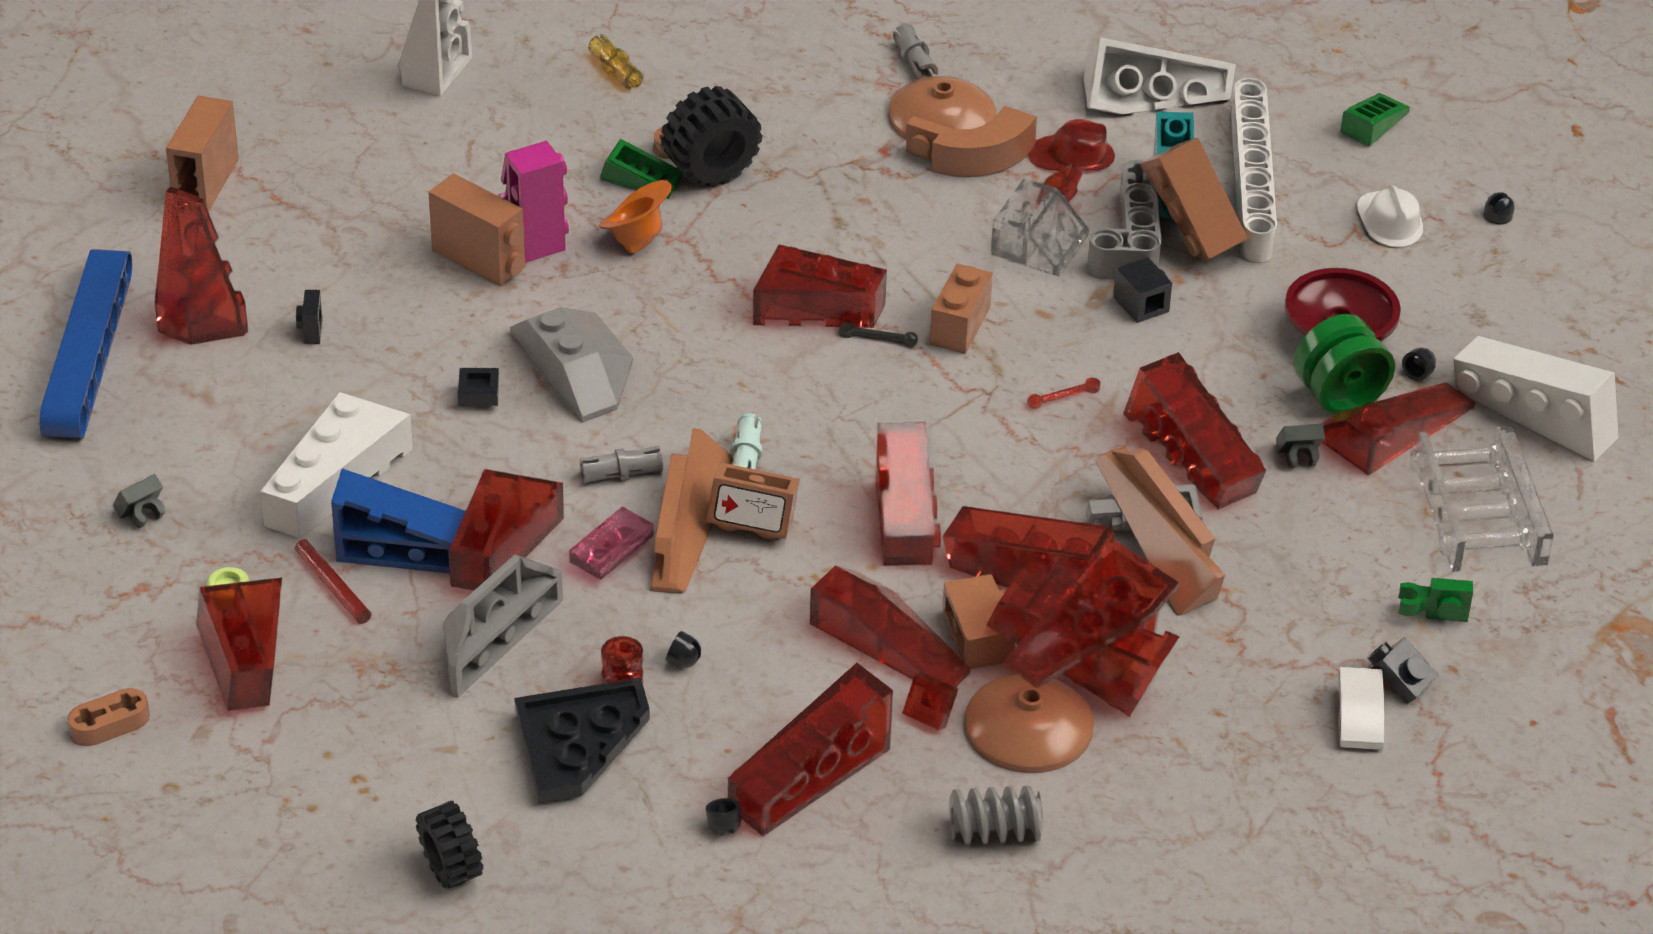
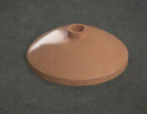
(942, 101)
(1028, 725)

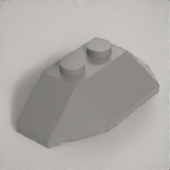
(577, 358)
(498, 618)

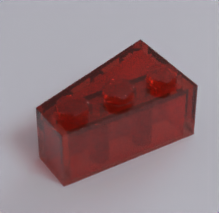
(818, 288)
(905, 495)
(503, 519)
(240, 638)

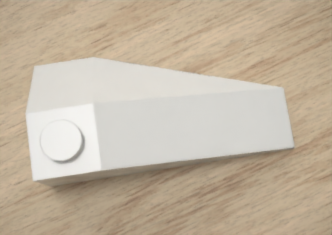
(435, 46)
(1143, 78)

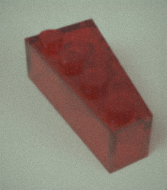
(1194, 431)
(1008, 542)
(815, 750)

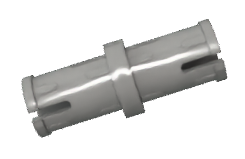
(914, 51)
(621, 464)

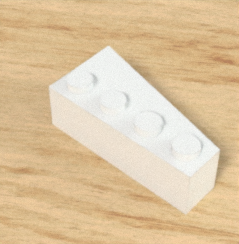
(1542, 392)
(346, 436)

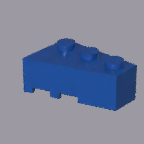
(391, 525)

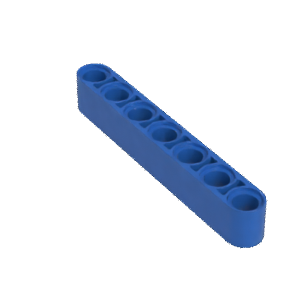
(86, 344)

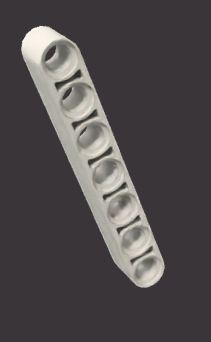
(1253, 169)

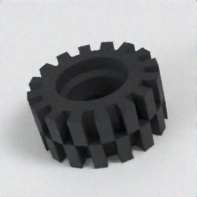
(449, 844)

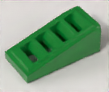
(1372, 118)
(630, 165)

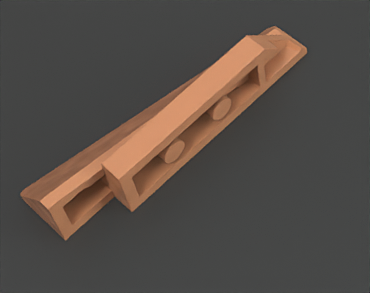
(684, 512)
(1164, 525)

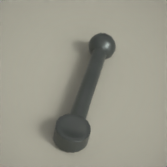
(848, 330)

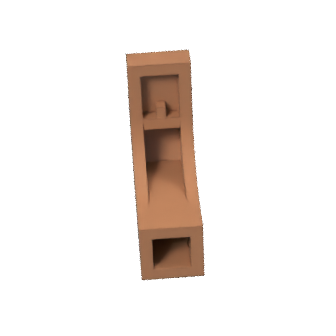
(974, 150)

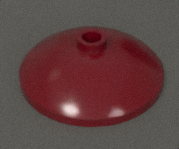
(1338, 292)

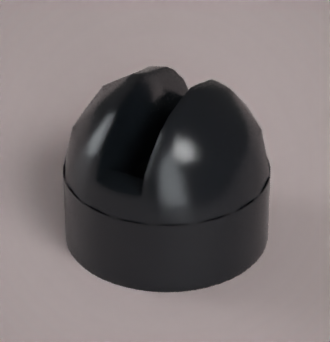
(1499, 208)
(1421, 367)
(684, 651)
(724, 815)

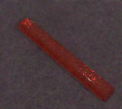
(333, 581)

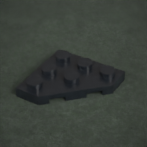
(578, 733)

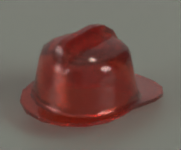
(1077, 143)

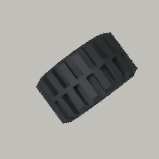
(711, 136)

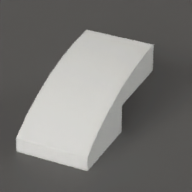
(1361, 708)

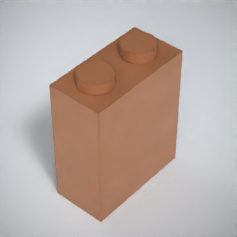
(204, 149)
(477, 229)

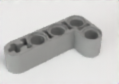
(1139, 227)

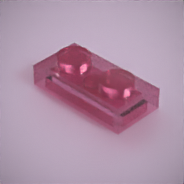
(611, 543)

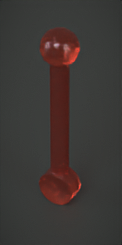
(1091, 385)

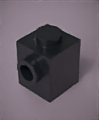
(1142, 289)

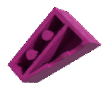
(537, 185)

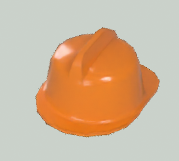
(638, 216)

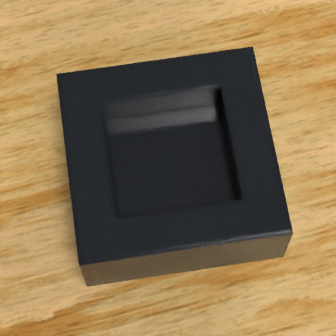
(310, 316)
(478, 387)

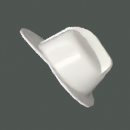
(1391, 217)

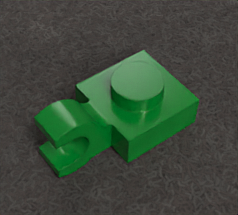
(1442, 599)

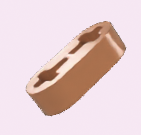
(108, 717)

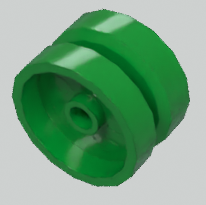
(1344, 363)

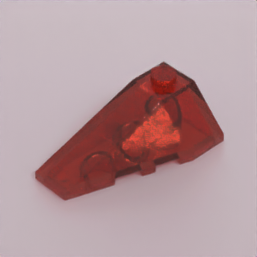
(1389, 427)
(881, 626)

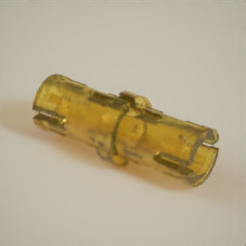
(615, 62)

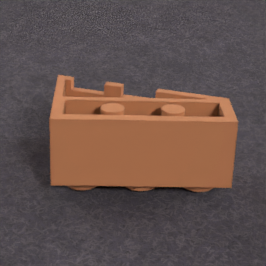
(1195, 199)

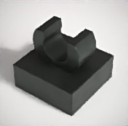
(1300, 439)
(138, 497)

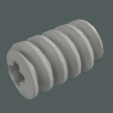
(996, 814)

